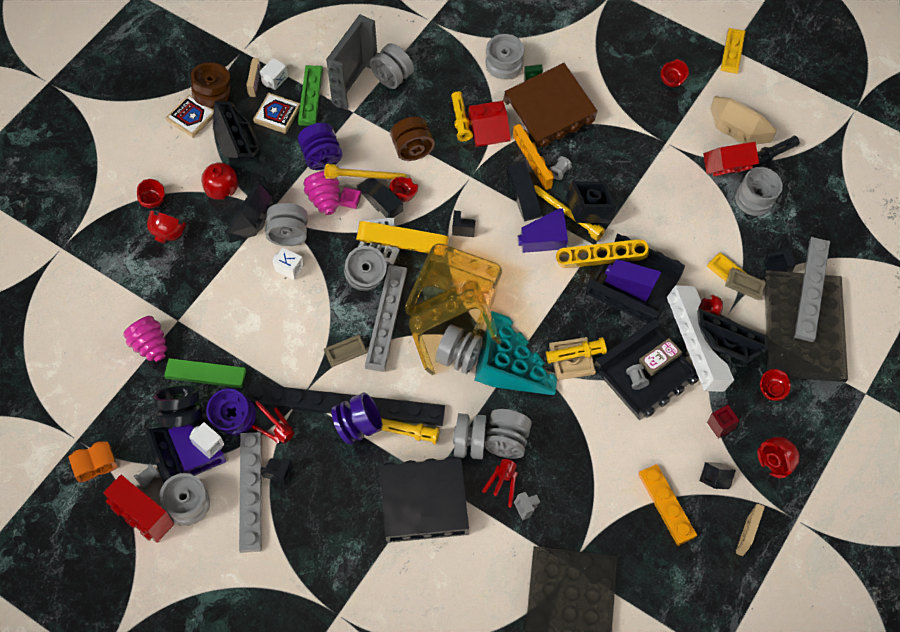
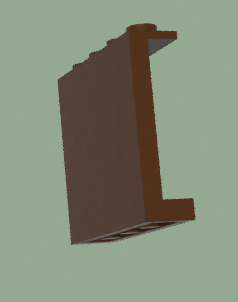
(551, 105)

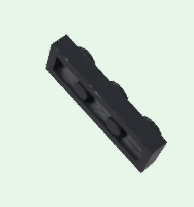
(164, 452)

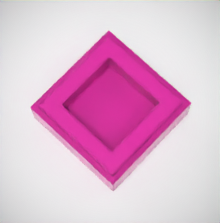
(350, 198)

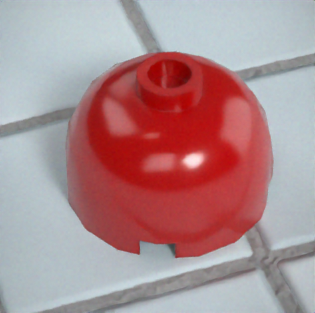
(219, 180)
(164, 227)
(779, 456)

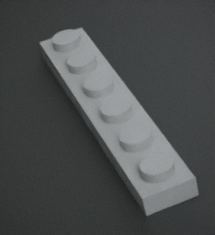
(812, 289)
(386, 318)
(250, 492)

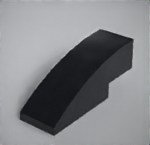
(523, 191)
(381, 197)

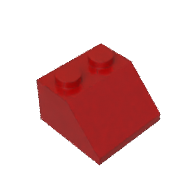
(489, 123)

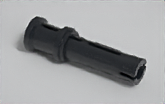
(768, 153)

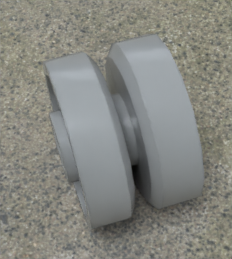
(504, 56)
(391, 66)
(286, 224)
(362, 257)
(469, 436)
(184, 499)

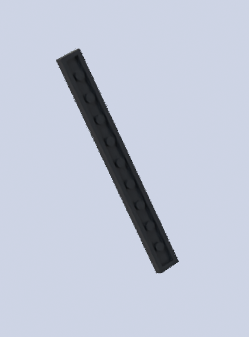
(324, 401)

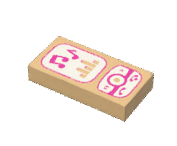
(253, 78)

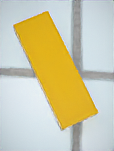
(732, 50)

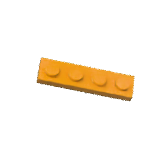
(535, 160)
(667, 505)

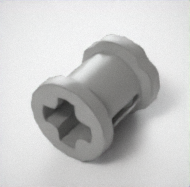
(561, 167)
(637, 376)
(147, 476)

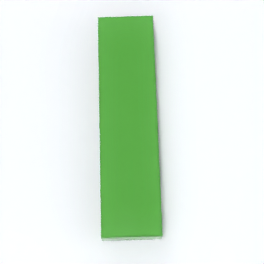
(310, 95)
(205, 373)

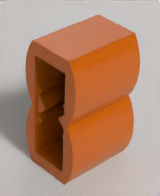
(92, 461)

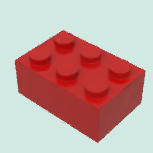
(731, 159)
(138, 509)

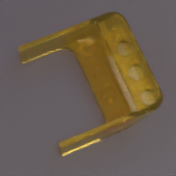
(450, 267)
(445, 307)

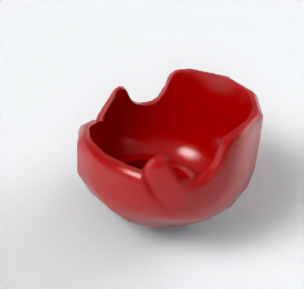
(674, 73)
(403, 188)
(150, 193)
(712, 305)
(775, 385)

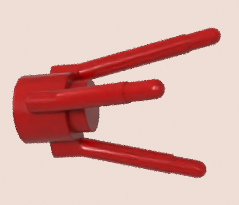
(282, 432)
(505, 472)

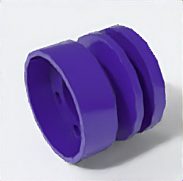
(319, 146)
(223, 404)
(356, 418)

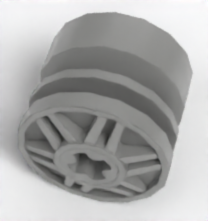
(758, 191)
(454, 347)
(507, 433)

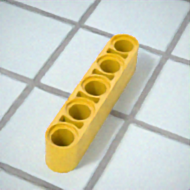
(398, 237)
(593, 250)

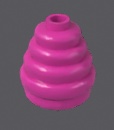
(322, 192)
(146, 338)

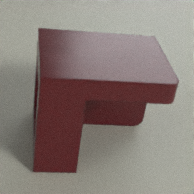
(723, 421)

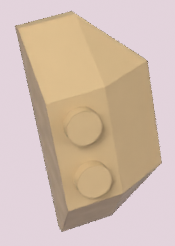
(741, 122)

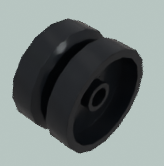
(178, 405)

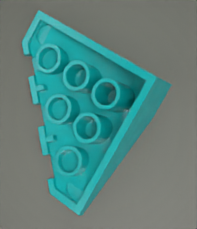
(511, 362)

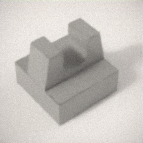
(526, 505)

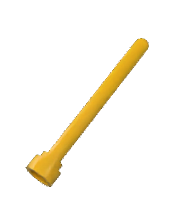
(332, 171)
(595, 231)

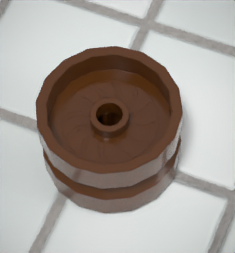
(210, 84)
(412, 138)

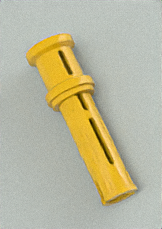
(462, 122)
(585, 349)
(417, 431)

